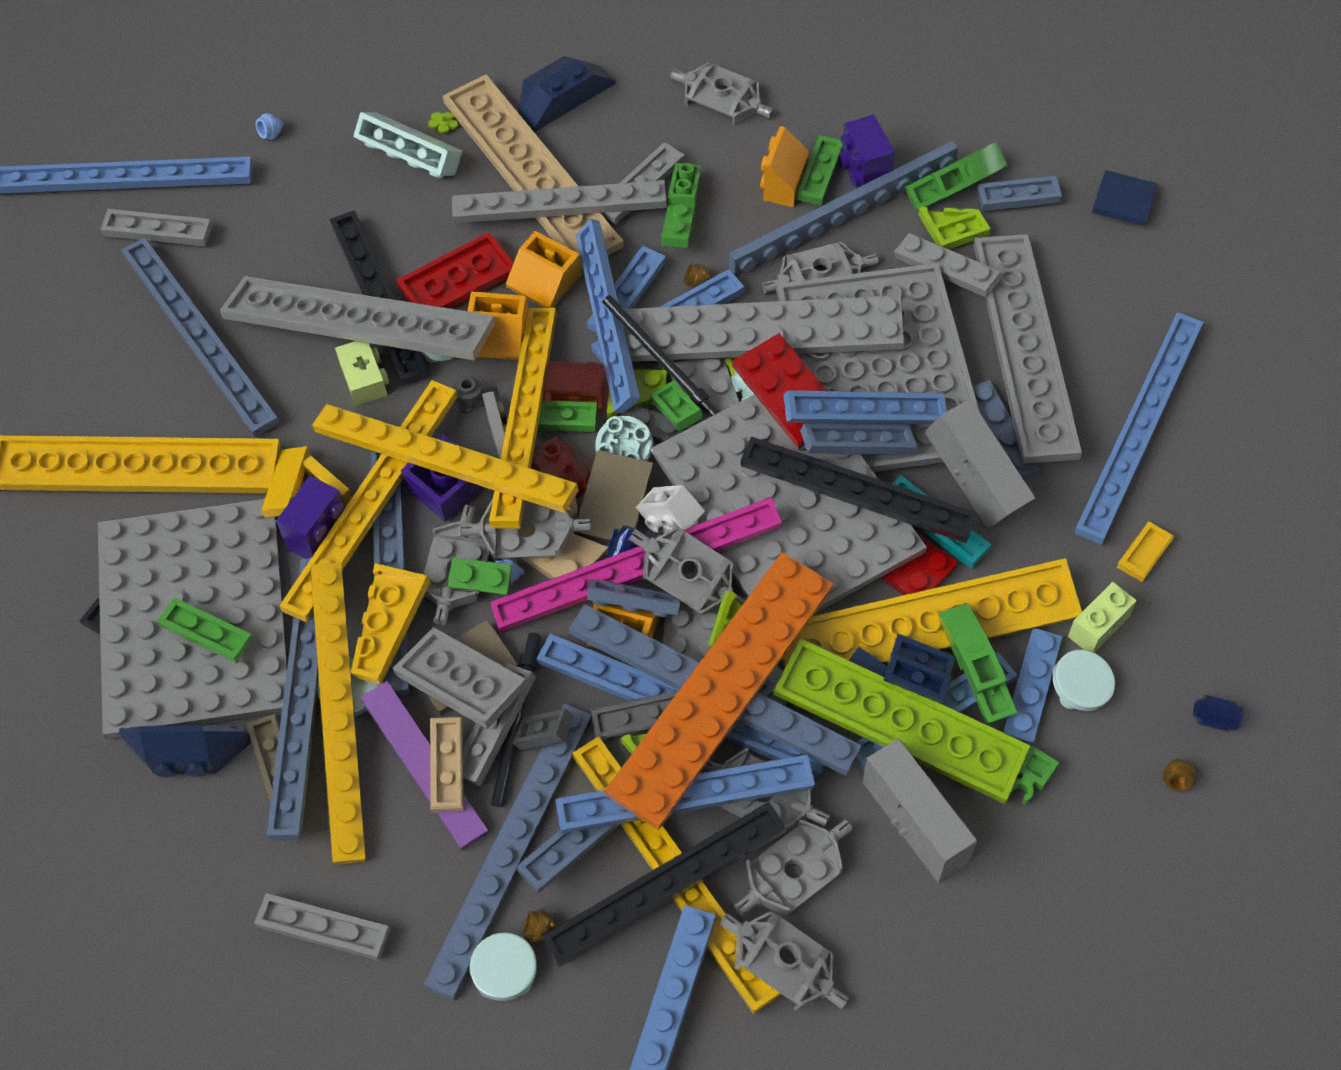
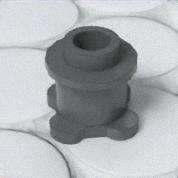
(468, 393)

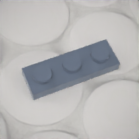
(1019, 193)
(632, 598)

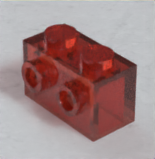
(575, 382)
(559, 461)

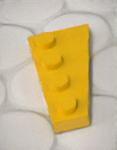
(389, 614)

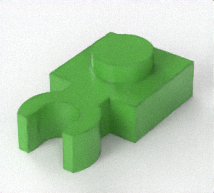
(1034, 772)

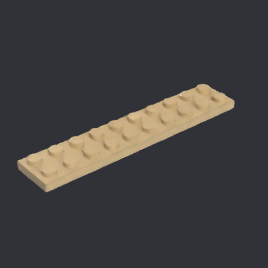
(520, 155)

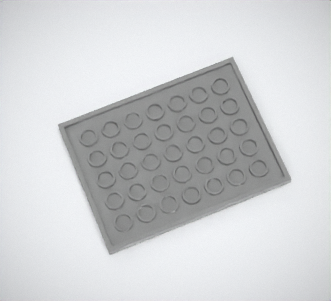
(927, 364)
(818, 531)
(216, 561)

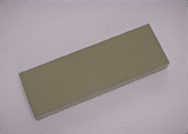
(264, 739)

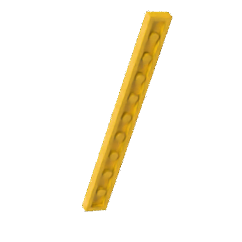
(525, 409)
(446, 458)
(368, 500)
(337, 715)
(658, 849)

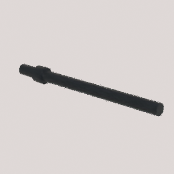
(696, 394)
(527, 661)

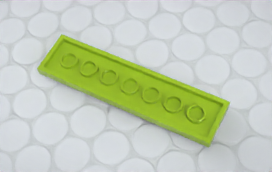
(884, 712)

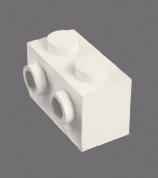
(669, 508)

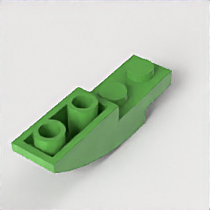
(956, 176)
(681, 205)
(979, 663)

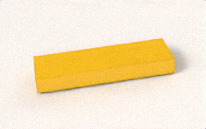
(285, 480)

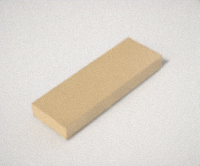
(446, 764)

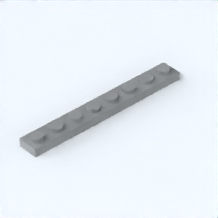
(558, 201)

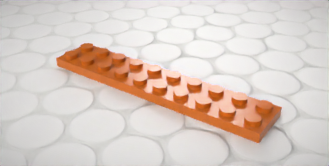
(718, 691)

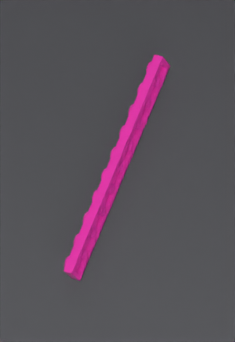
(628, 566)

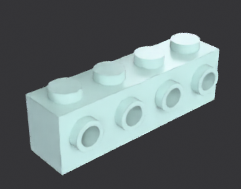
(407, 144)

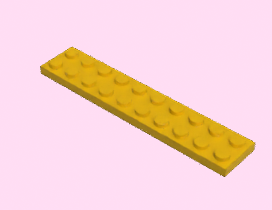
(137, 464)
(1000, 602)

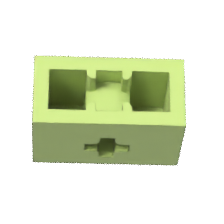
(362, 372)
(1102, 618)

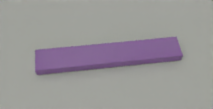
(415, 754)

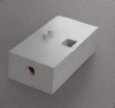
(979, 464)
(918, 810)

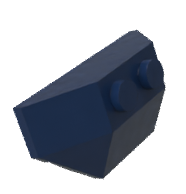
(560, 89)
(185, 748)

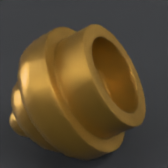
(696, 275)
(1179, 775)
(537, 925)

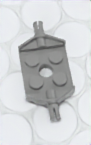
(737, 101)
(835, 256)
(548, 540)
(445, 545)
(664, 562)
(788, 806)
(805, 846)
(759, 949)

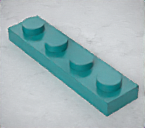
(969, 552)

